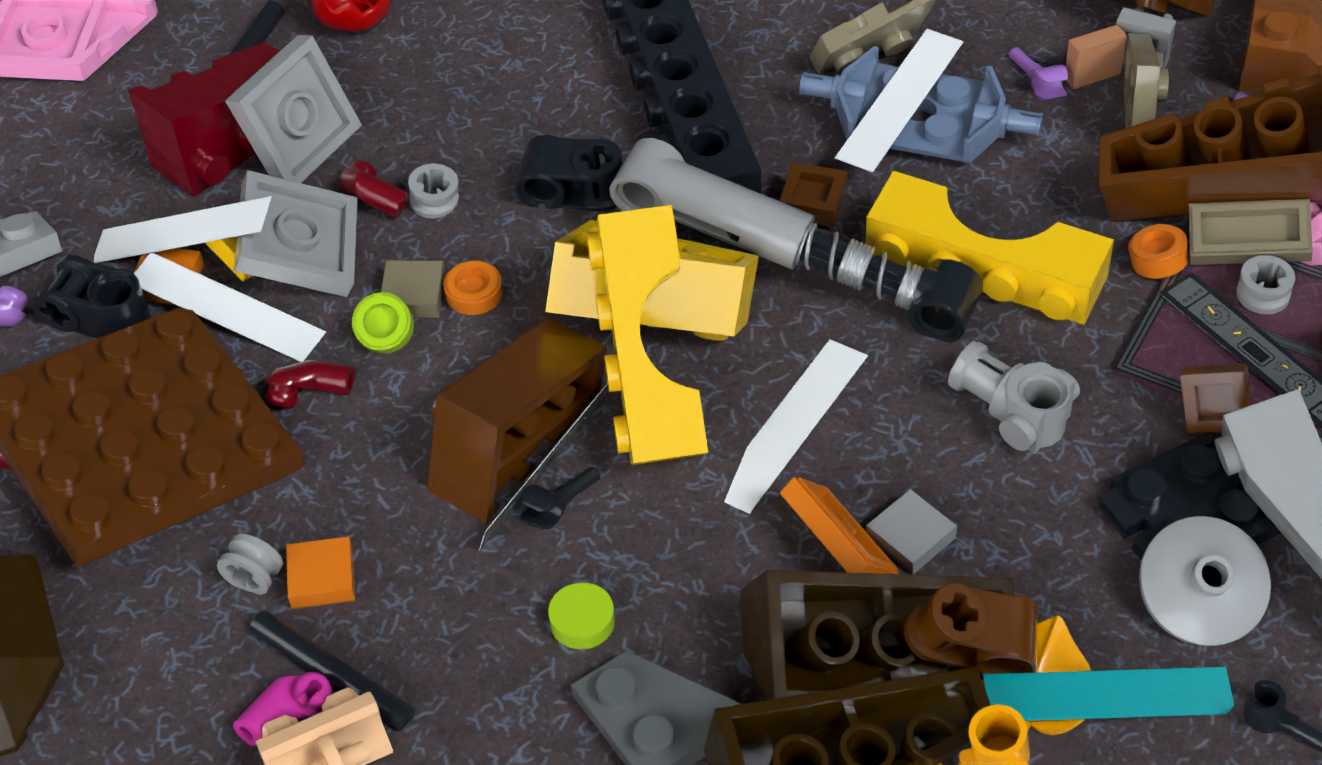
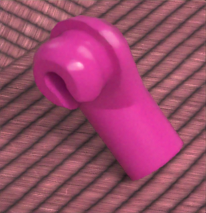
(290, 695)

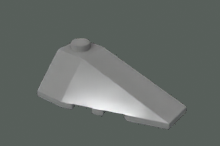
(1280, 467)

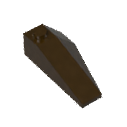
(837, 627)
(867, 724)

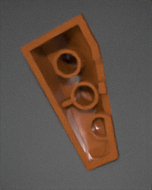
(1281, 42)

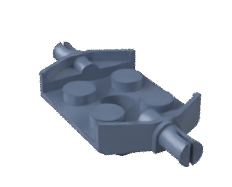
(963, 110)

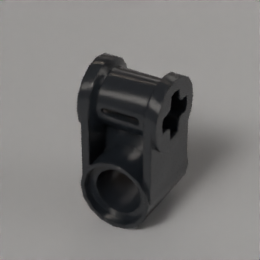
(566, 172)
(93, 297)

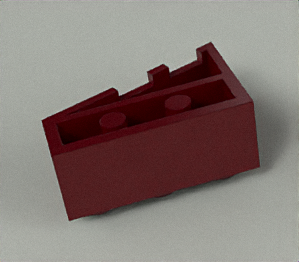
(189, 124)

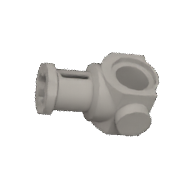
(1026, 399)

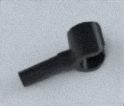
(547, 507)
(1277, 717)

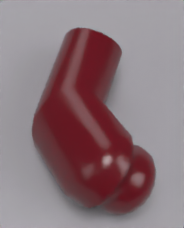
(361, 182)
(308, 375)

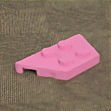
(66, 35)

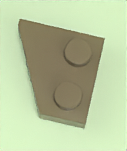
(877, 27)
(1143, 79)

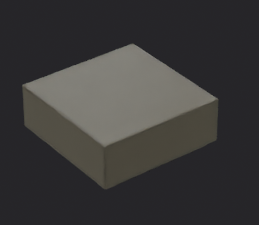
(416, 284)

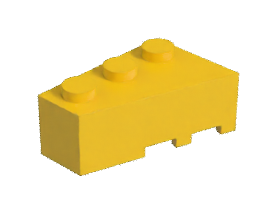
(705, 296)

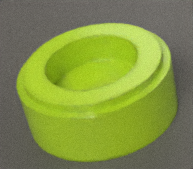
(382, 323)
(581, 615)

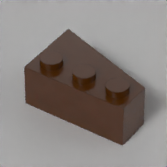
(505, 411)

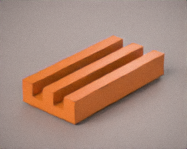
(836, 528)

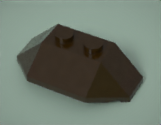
(28, 647)

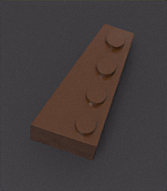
(1225, 153)

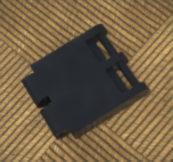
(1180, 486)

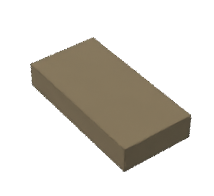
(1248, 229)

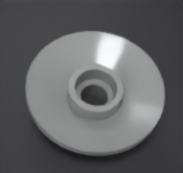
(1180, 597)

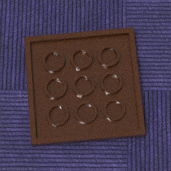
(138, 433)

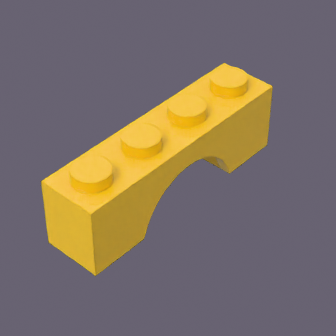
(637, 256)
(1049, 272)

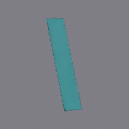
(1112, 693)

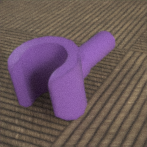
(1045, 81)

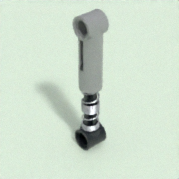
(656, 175)

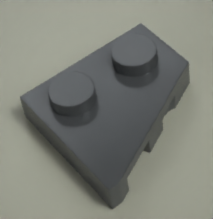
(648, 711)

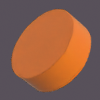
(1159, 251)
(473, 287)

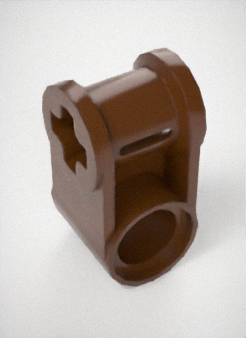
(975, 630)

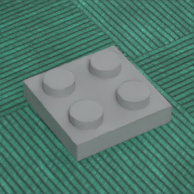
(294, 111)
(304, 237)

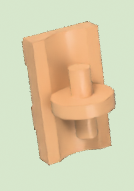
(342, 734)

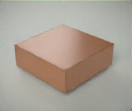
(1095, 56)

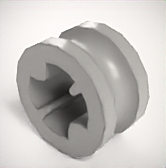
(429, 177)
(1256, 296)
(250, 564)

